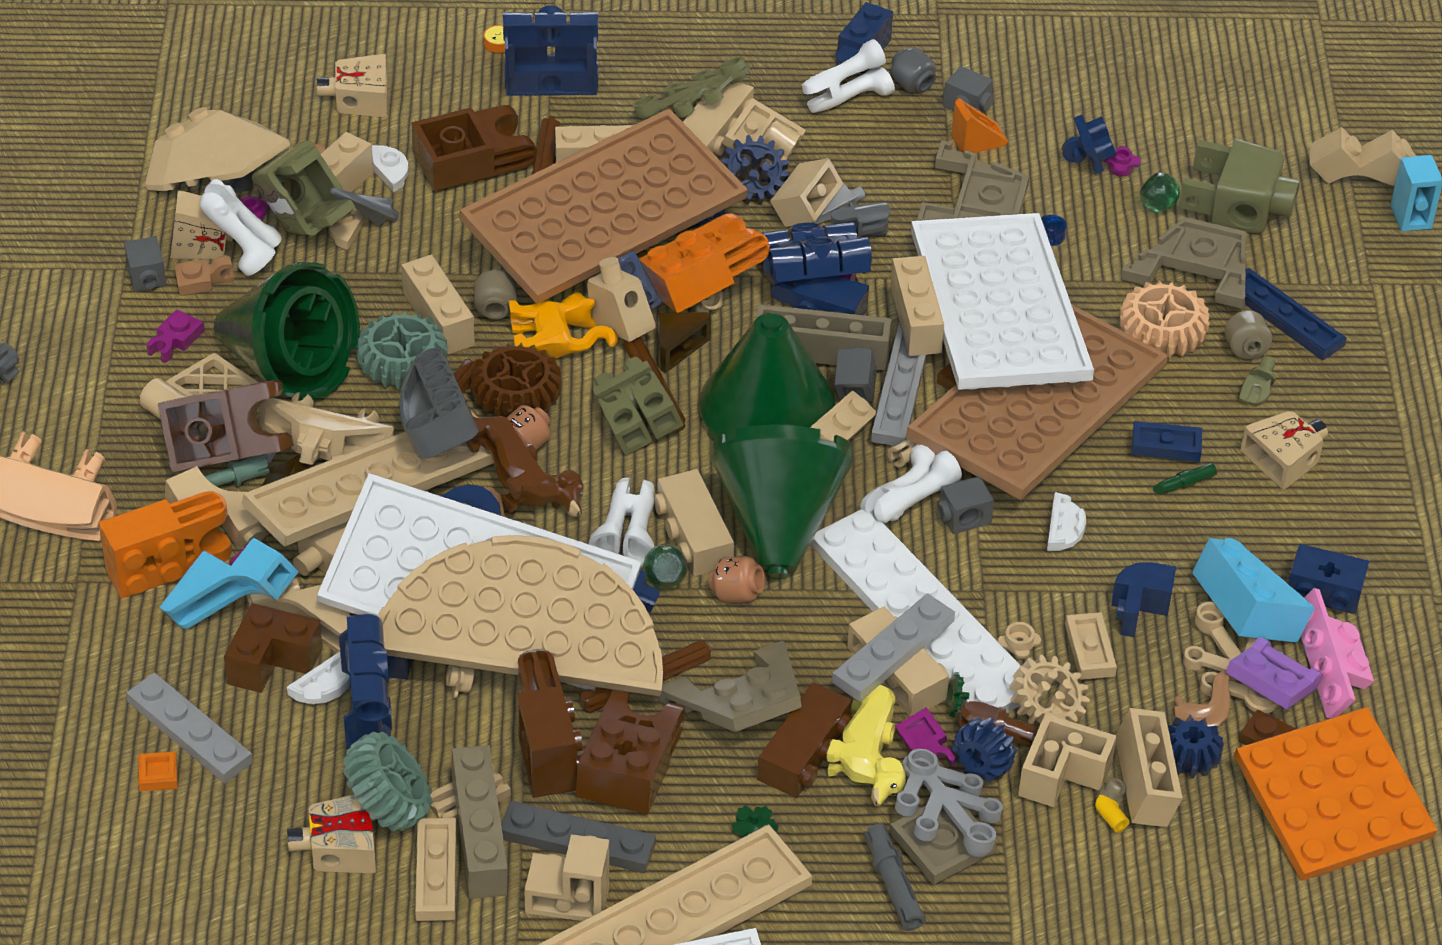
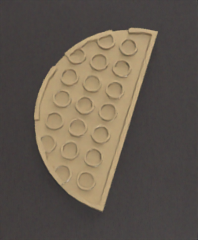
(523, 594)

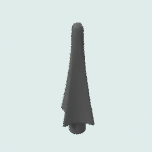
(374, 208)

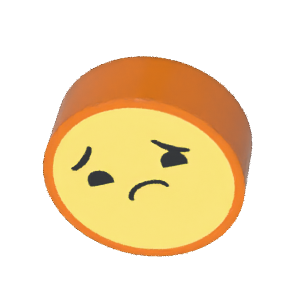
(494, 39)

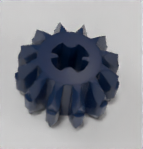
(1195, 746)
(984, 749)

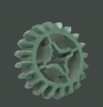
(392, 345)
(387, 781)

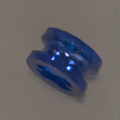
(1058, 225)

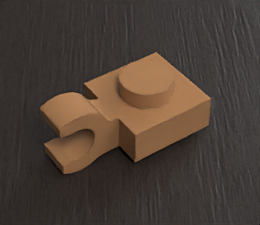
(198, 275)

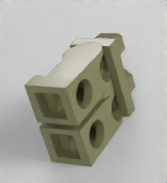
(629, 393)

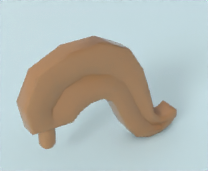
(1216, 710)

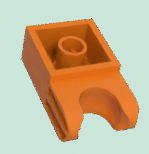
(703, 260)
(162, 541)

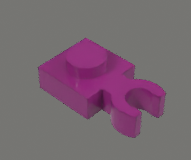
(175, 332)
(924, 732)

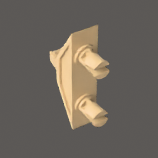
(318, 431)

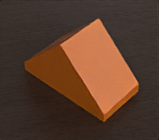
(974, 129)

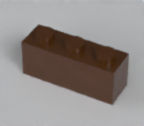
(803, 740)

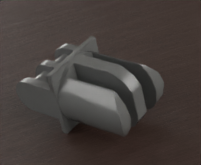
(868, 219)

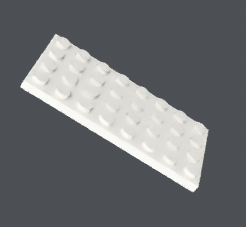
(1002, 302)
(403, 527)

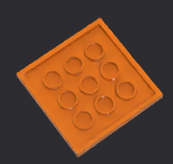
(1334, 793)

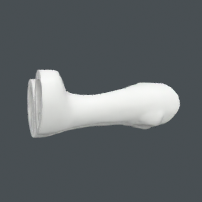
(876, 79)
(241, 224)
(923, 479)
(636, 540)

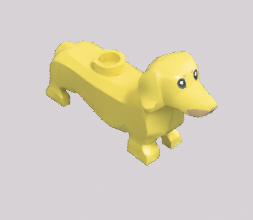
(863, 743)

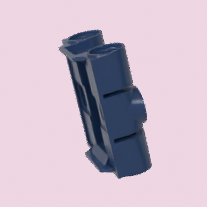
(536, 73)
(815, 252)
(367, 665)

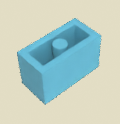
(1416, 193)

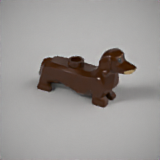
(519, 469)

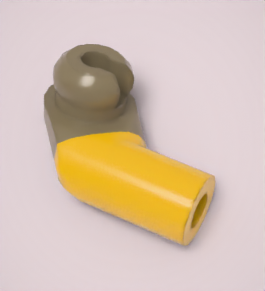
(1108, 804)

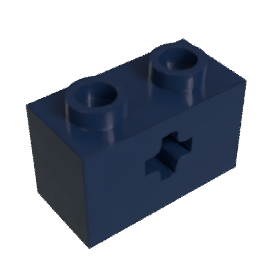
(1334, 574)

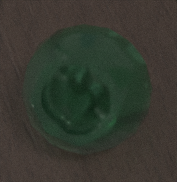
(1160, 192)
(665, 566)

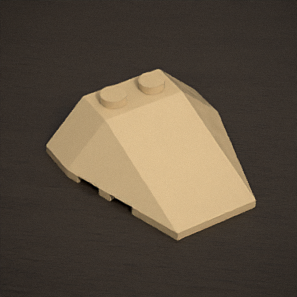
(210, 146)

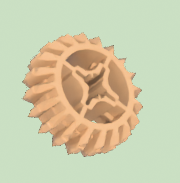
(1183, 314)

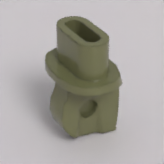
(1258, 382)

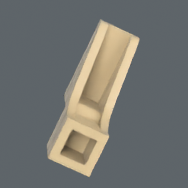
(1343, 156)
(239, 522)
(305, 603)

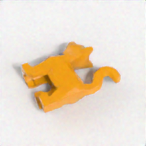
(551, 327)

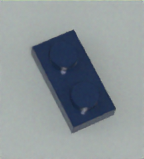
(1166, 441)

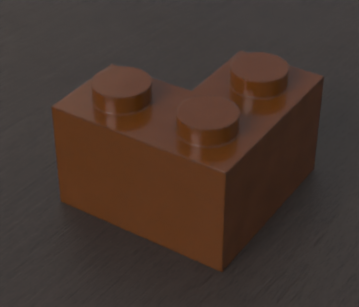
(270, 640)

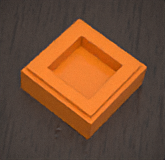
(157, 771)

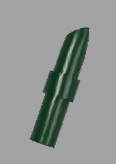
(1185, 479)

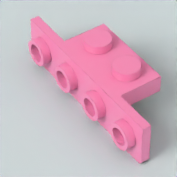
(1336, 652)

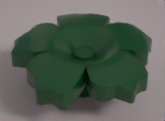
(955, 694)
(749, 822)

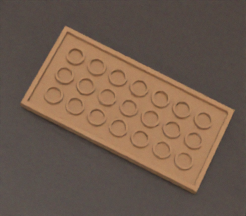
(602, 204)
(1026, 431)

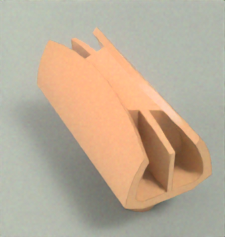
(53, 499)

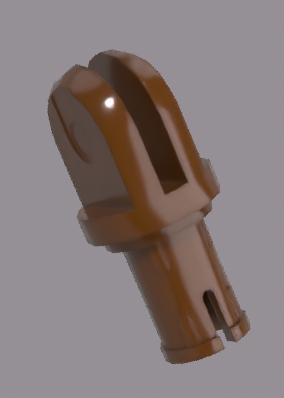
(1023, 732)

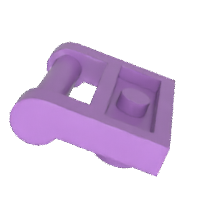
(1274, 674)

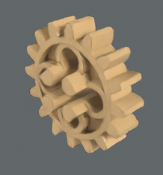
(1043, 675)

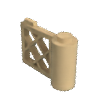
(160, 390)

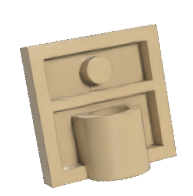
(760, 120)

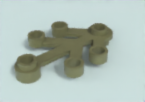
(704, 83)

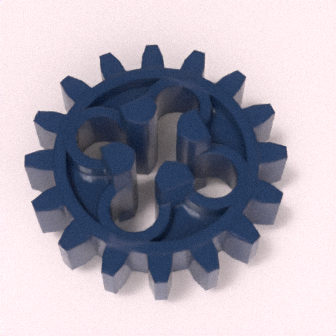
(773, 173)

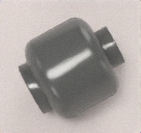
(913, 70)

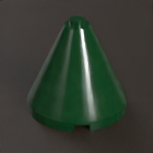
(295, 329)
(765, 382)
(781, 488)

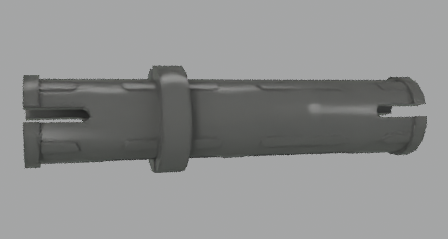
(889, 864)

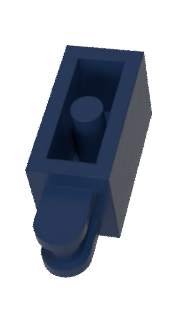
(867, 24)
(824, 294)

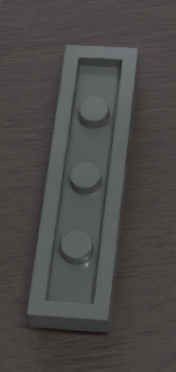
(553, 830)

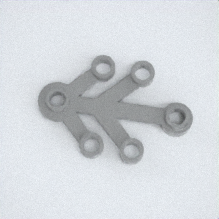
(923, 768)

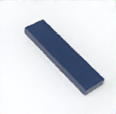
(1291, 317)

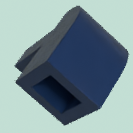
(1142, 588)

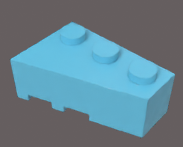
(1250, 593)

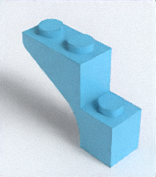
(214, 584)

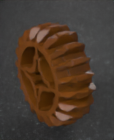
(515, 378)

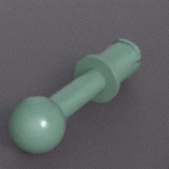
(240, 471)

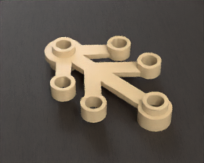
(1211, 622)

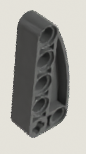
(434, 406)

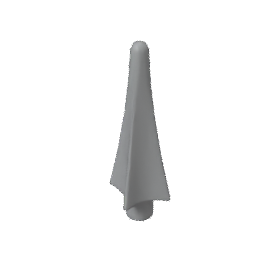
(841, 200)

